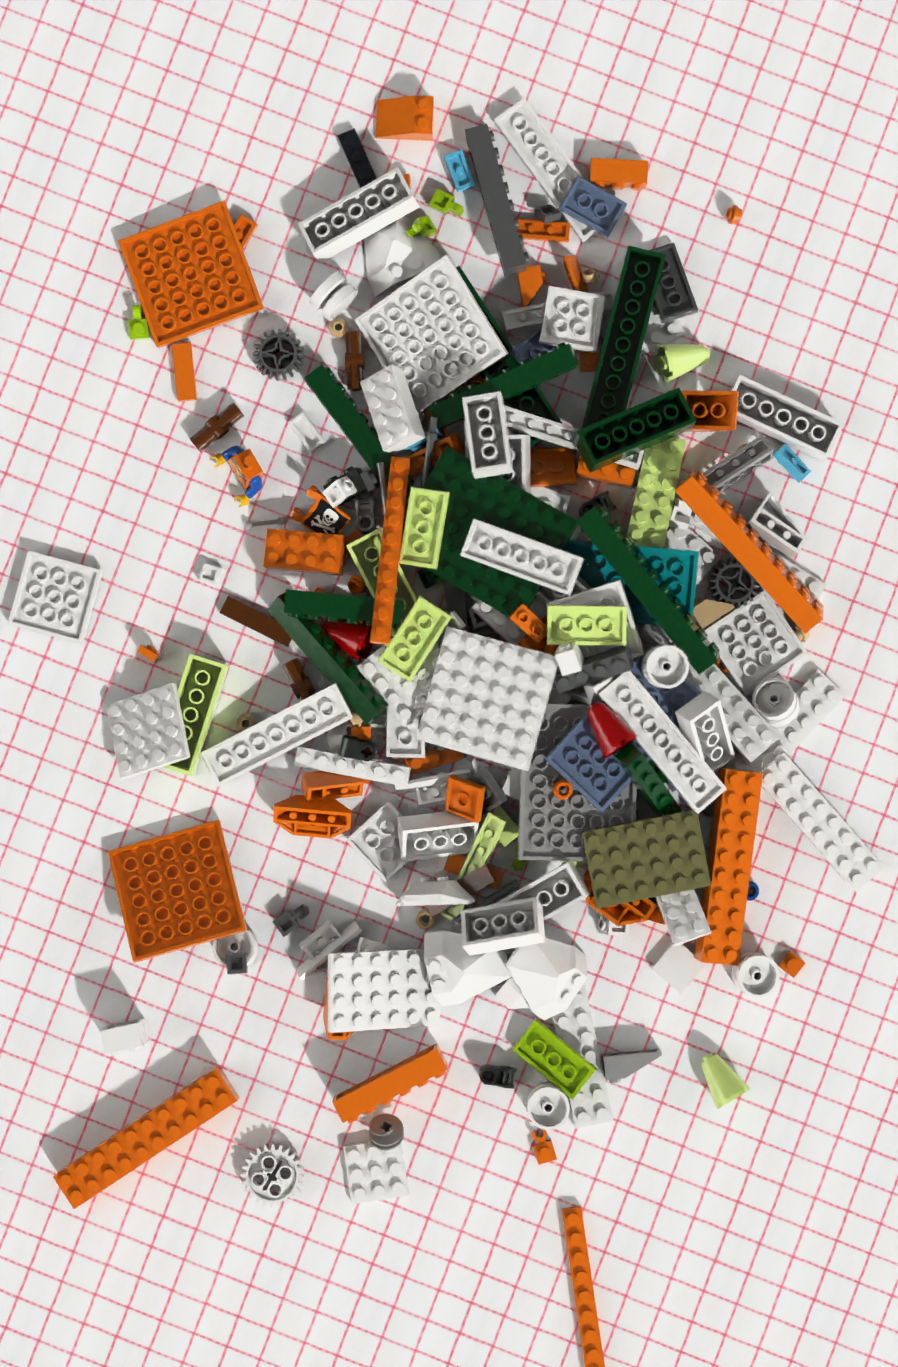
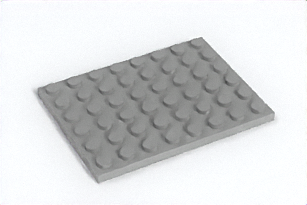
(553, 826)

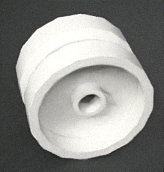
(333, 296)
(661, 655)
(775, 701)
(246, 943)
(765, 973)
(541, 1116)

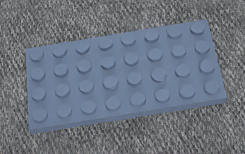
(580, 757)

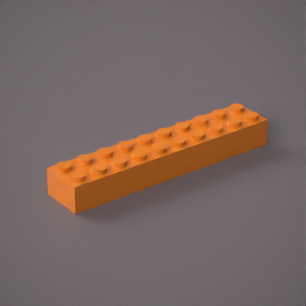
(750, 551)
(729, 866)
(146, 1137)

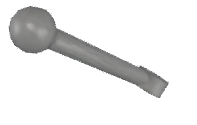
(280, 521)

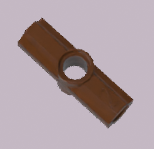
(354, 360)
(216, 427)
(299, 681)

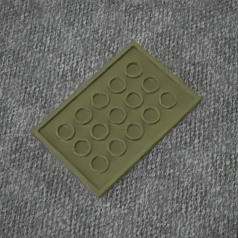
(646, 858)

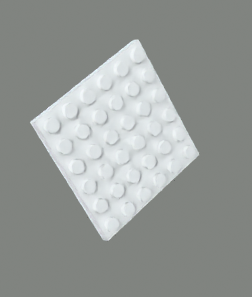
(432, 333)
(487, 698)

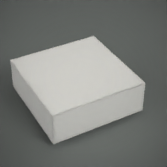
(209, 573)

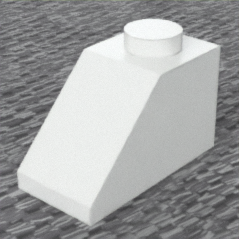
(569, 658)

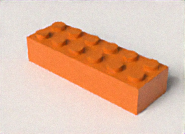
(390, 1083)

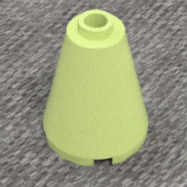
(678, 359)
(722, 1080)

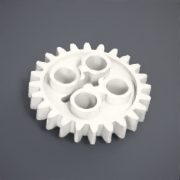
(287, 1183)

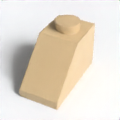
(709, 611)

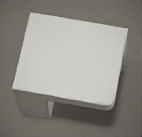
(680, 515)

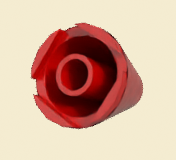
(351, 638)
(609, 729)

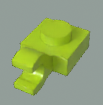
(444, 202)
(423, 227)
(138, 327)

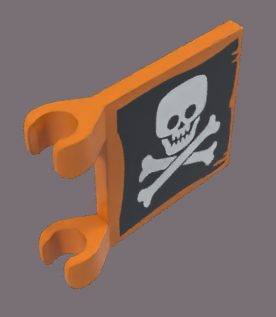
(321, 516)

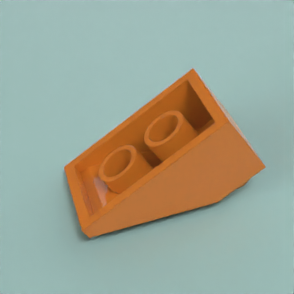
(405, 118)
(713, 410)

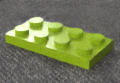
(554, 1059)

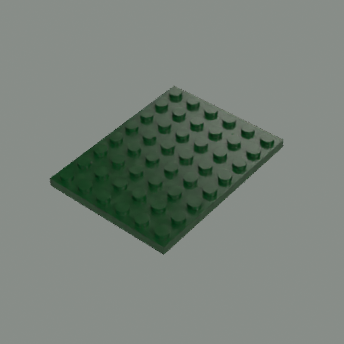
(500, 505)

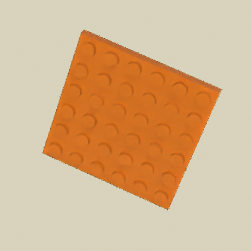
(191, 274)
(177, 891)

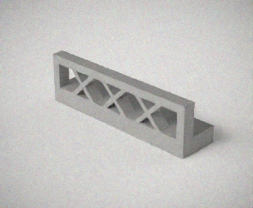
(740, 464)

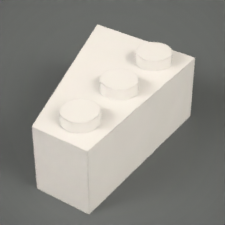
(777, 527)

